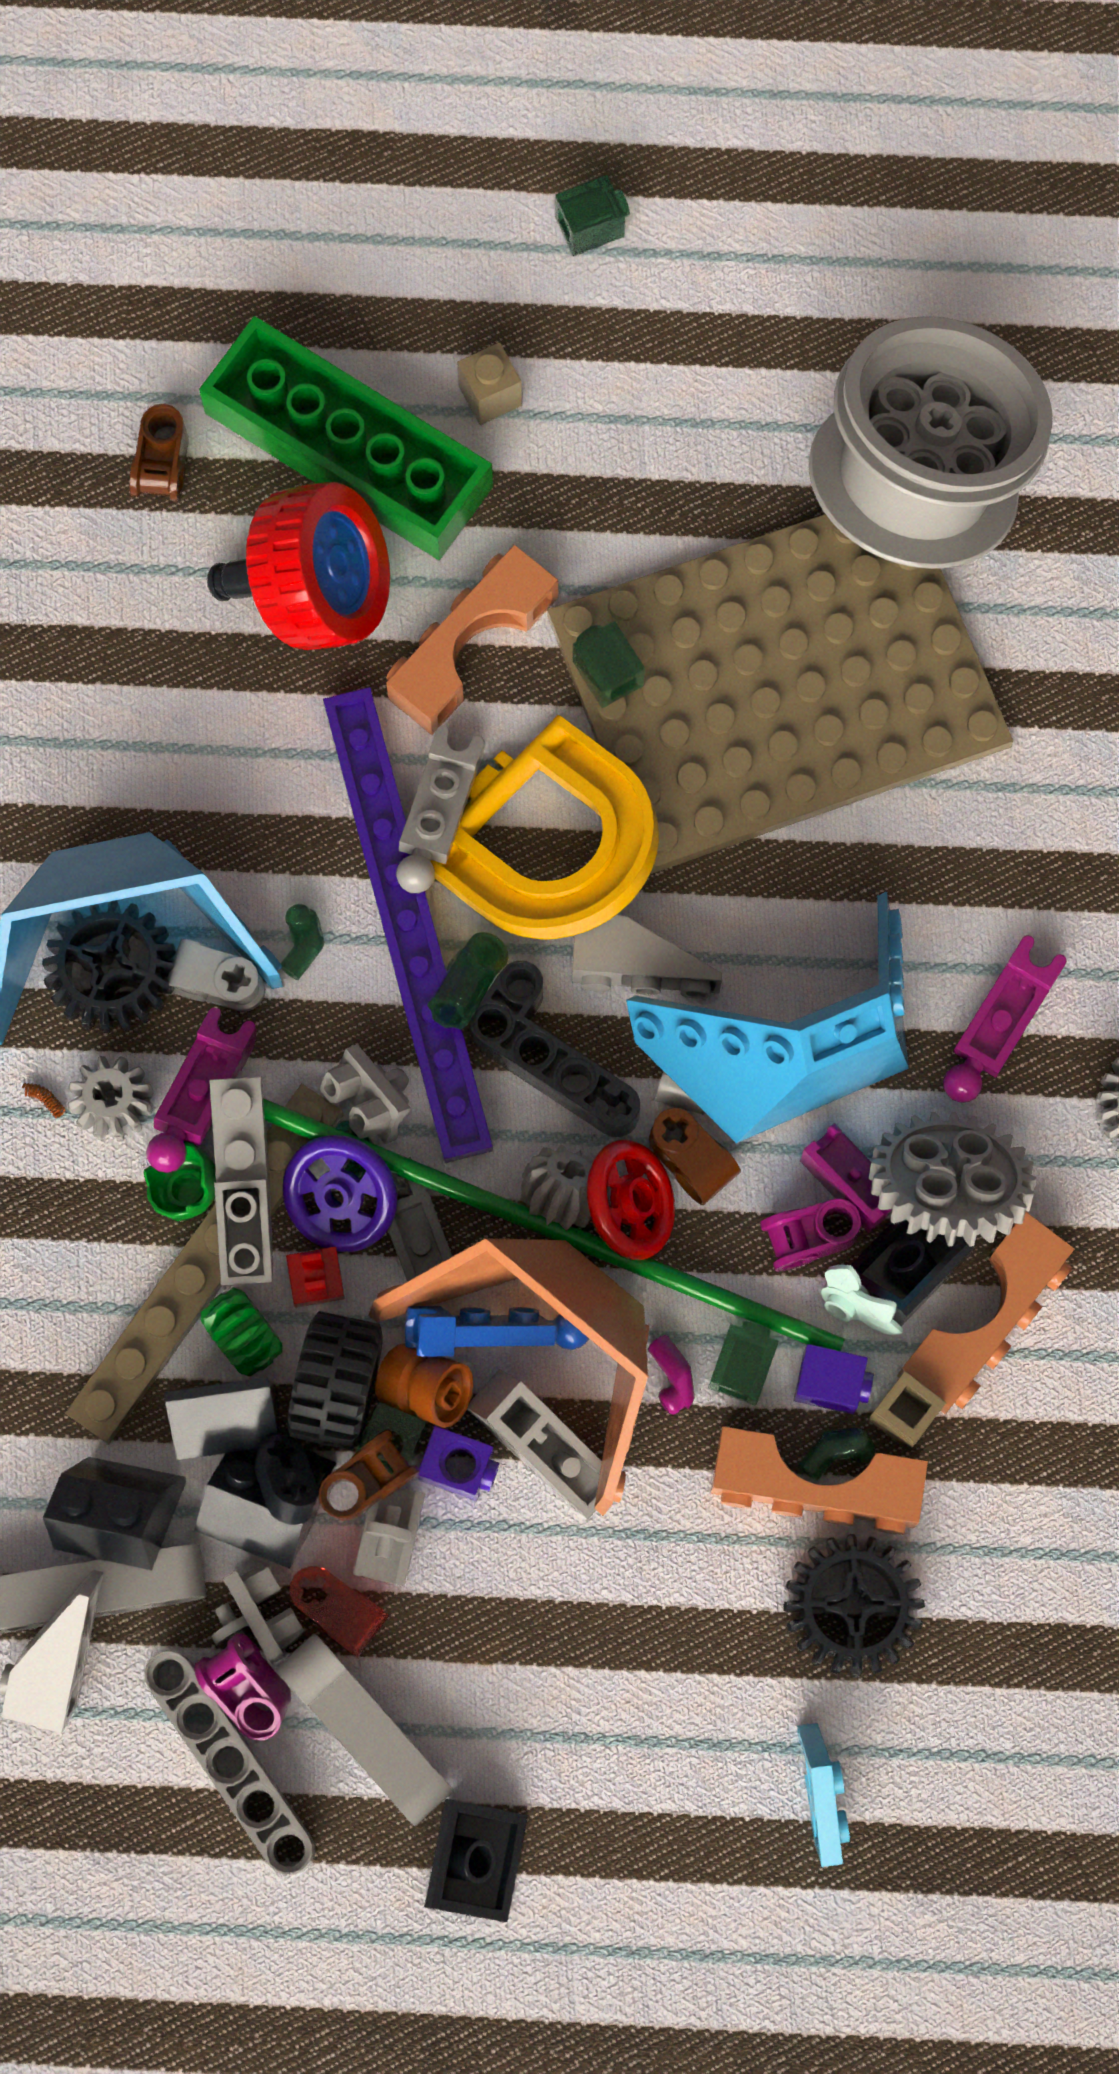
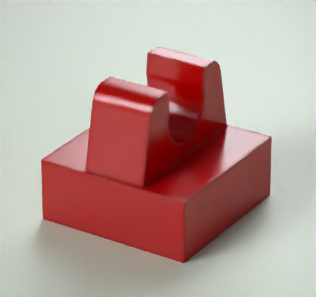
(315, 1277)

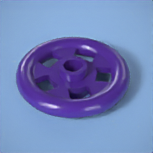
(376, 1182)

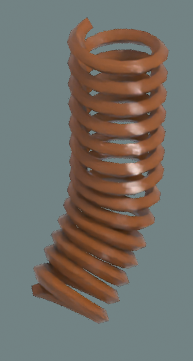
(48, 1101)

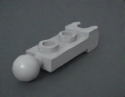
(437, 809)

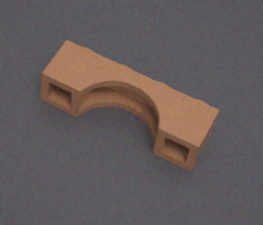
(509, 595)
(1024, 1266)
(753, 1470)

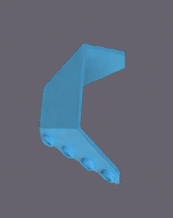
(101, 875)
(768, 1071)

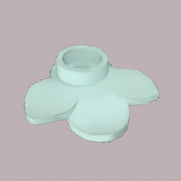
(850, 1300)

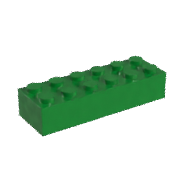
(347, 434)

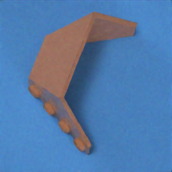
(574, 1290)

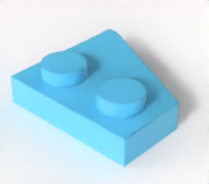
(822, 1783)

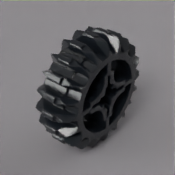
(74, 949)
(898, 1604)

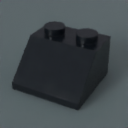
(112, 1511)

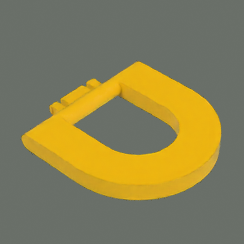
(593, 892)

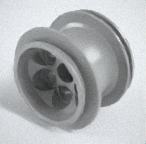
(930, 442)

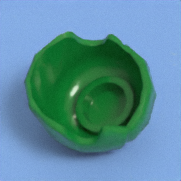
(183, 1191)

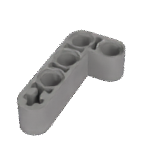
(364, 1729)

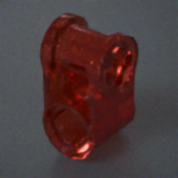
(344, 1613)

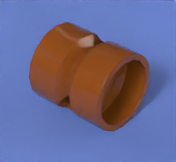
(424, 1386)

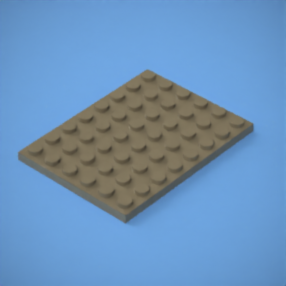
(784, 684)

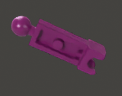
(1000, 1021)
(187, 1105)

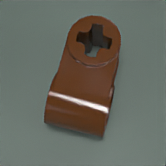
(160, 463)
(697, 1160)
(369, 1476)

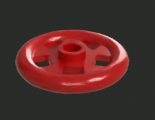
(631, 1199)

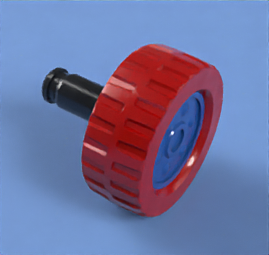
(312, 567)

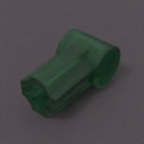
(468, 980)

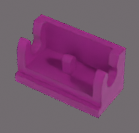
(844, 1174)

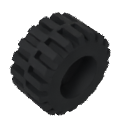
(335, 1380)

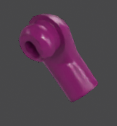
(679, 1374)

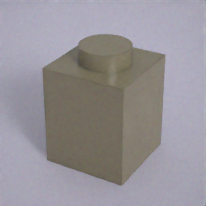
(489, 383)
(907, 1411)

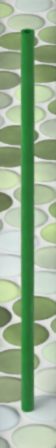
(576, 1237)

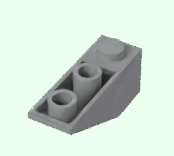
(637, 958)

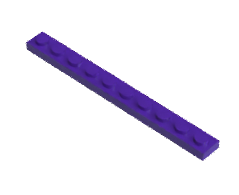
(406, 925)

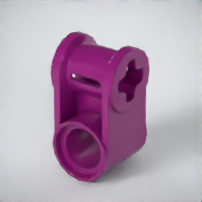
(808, 1234)
(239, 1679)

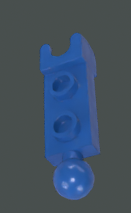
(438, 1332)

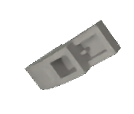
(242, 1181)

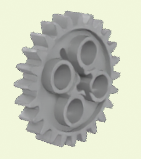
(916, 1183)

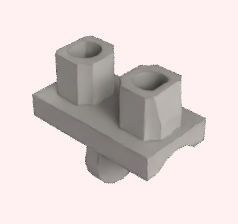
(373, 1093)
(390, 1537)
(249, 1592)

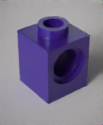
(833, 1379)
(439, 1450)

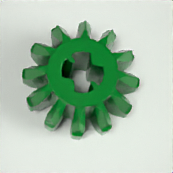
(241, 1332)

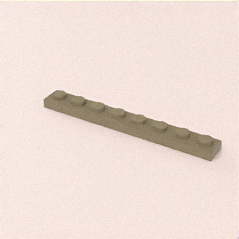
(179, 1297)

